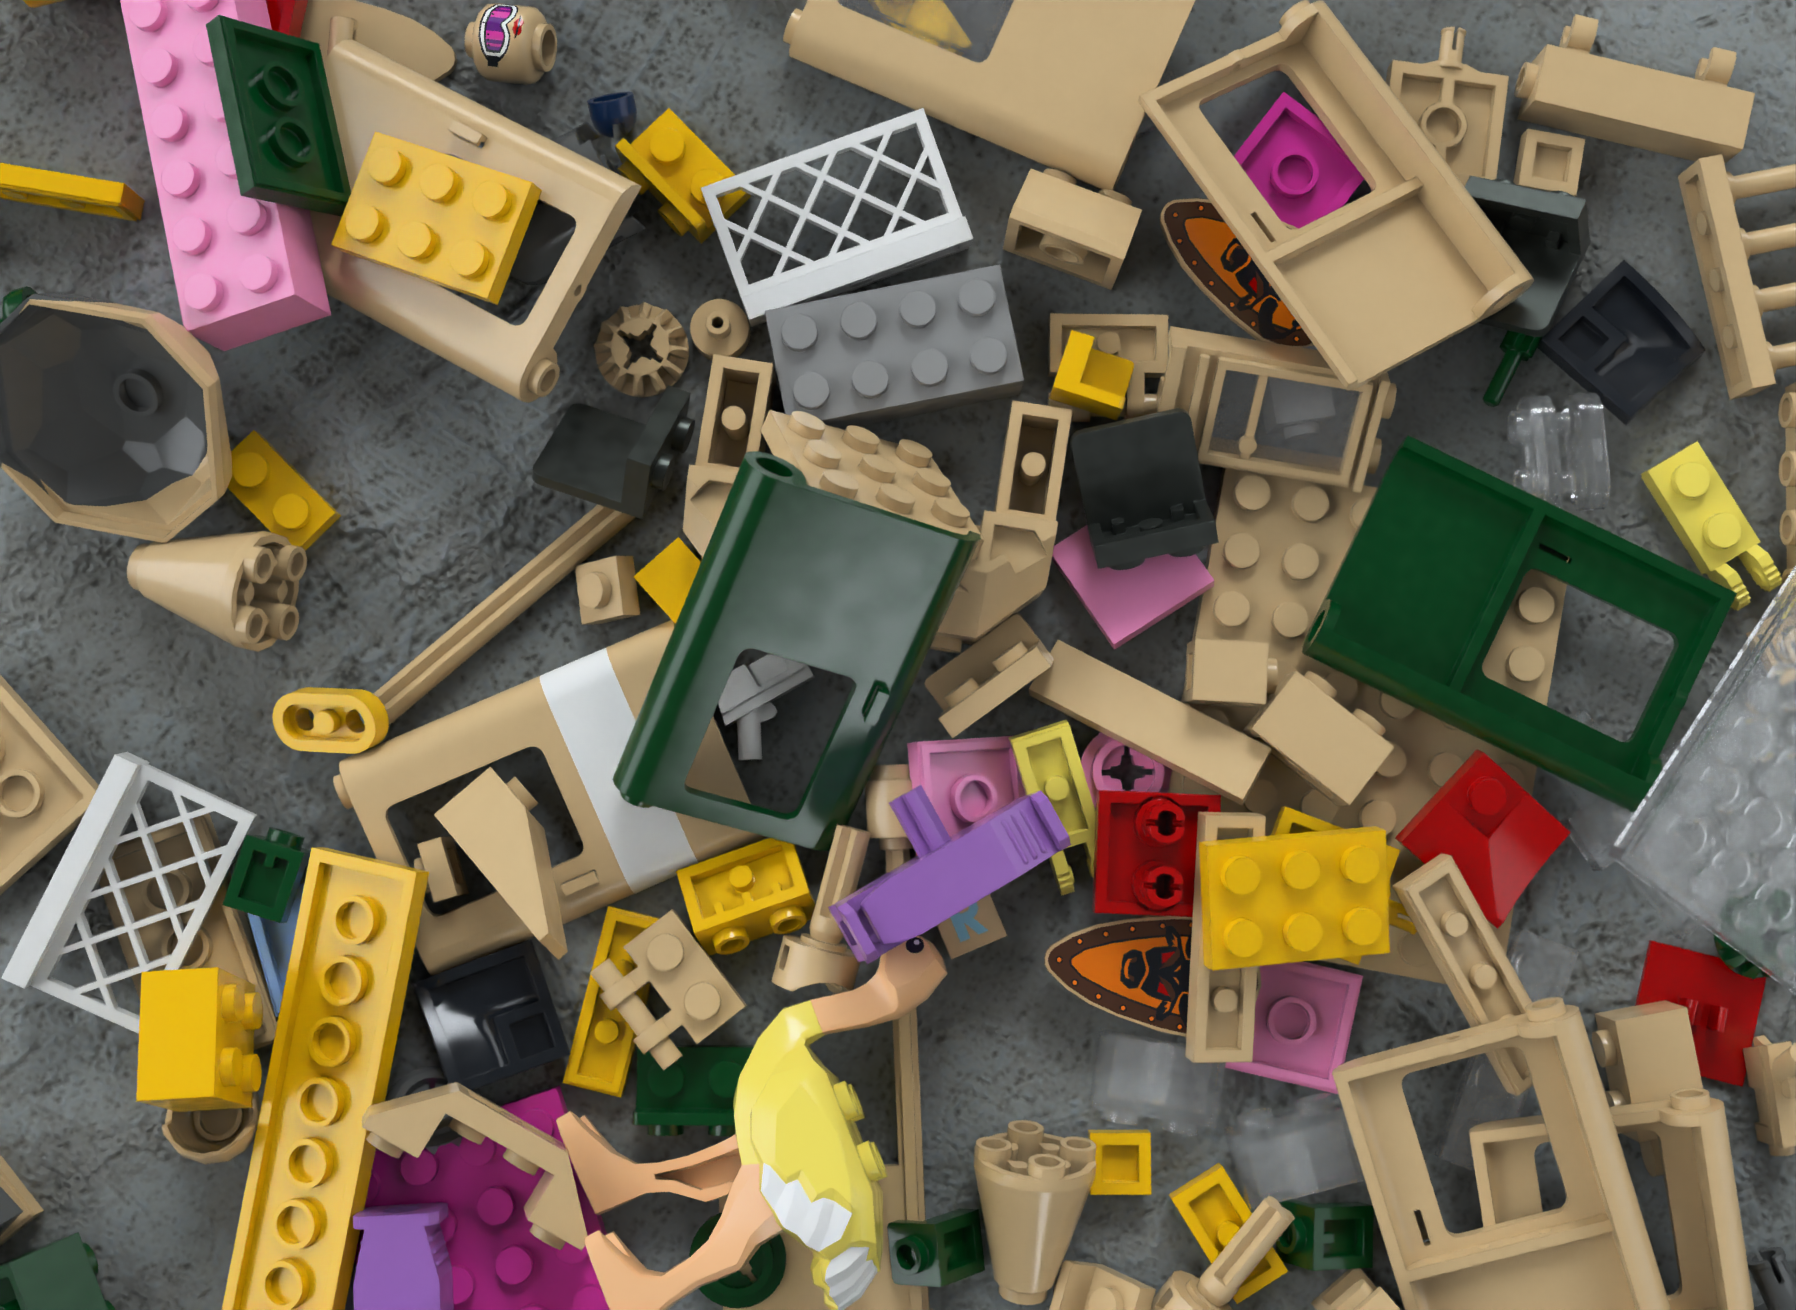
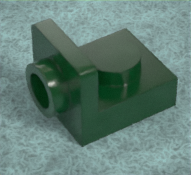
(268, 875)
(1328, 1236)
(936, 1249)

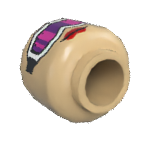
(511, 43)

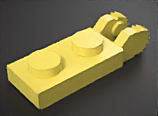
(1710, 522)
(1051, 763)

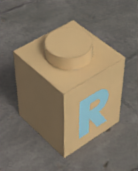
(972, 928)

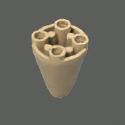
(225, 583)
(1031, 1204)

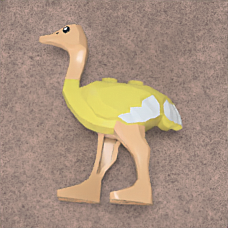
(785, 1169)

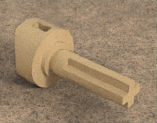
(821, 955)
(1230, 1268)

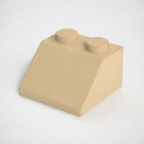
(1071, 227)

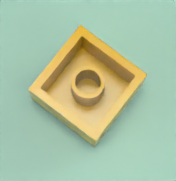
(198, 1040)

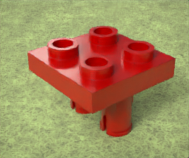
(1147, 851)

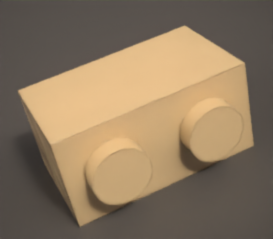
(1320, 737)

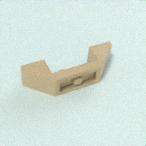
(412, 1119)

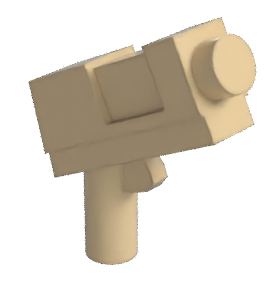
(1773, 1077)

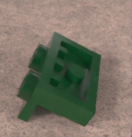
(691, 1090)

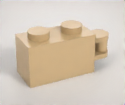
(1646, 1058)

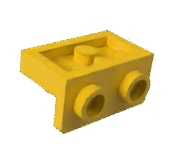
(674, 168)
(746, 895)

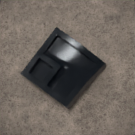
(1623, 343)
(492, 1017)

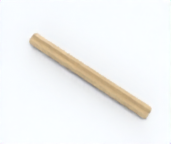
(500, 609)

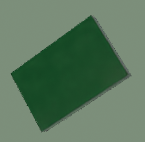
(279, 117)

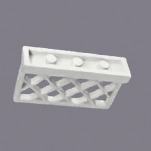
(854, 266)
(83, 867)

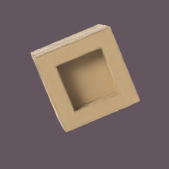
(1229, 673)

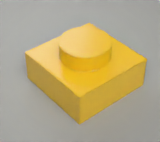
(1122, 1162)

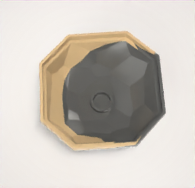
(110, 416)

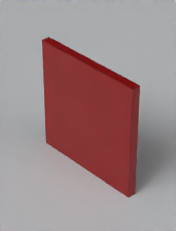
(1718, 1002)

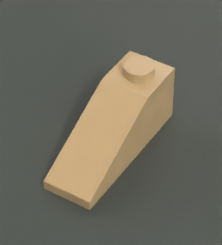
(510, 849)

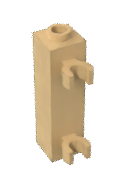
(1633, 102)

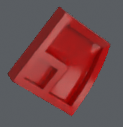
(1489, 830)

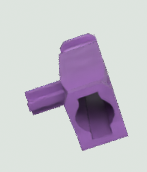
(947, 871)
(403, 1258)

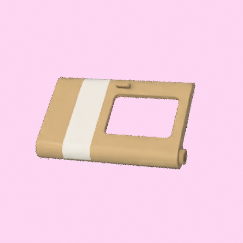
(582, 727)

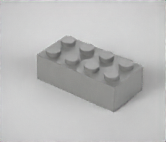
(897, 349)

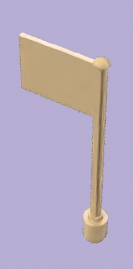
(904, 1186)

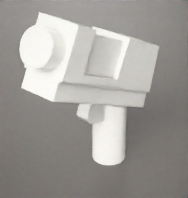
(750, 695)

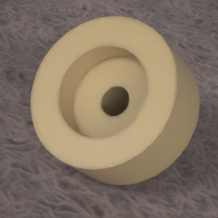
(725, 341)

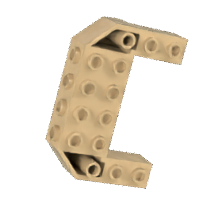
(1017, 536)

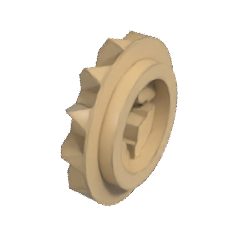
(645, 376)

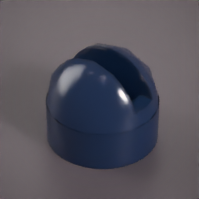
(611, 110)

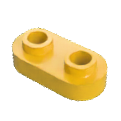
(335, 720)

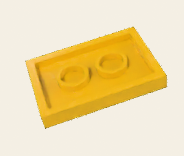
(436, 217)
(1294, 897)

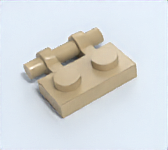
(1128, 336)
(684, 979)

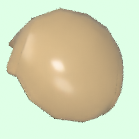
(212, 1134)

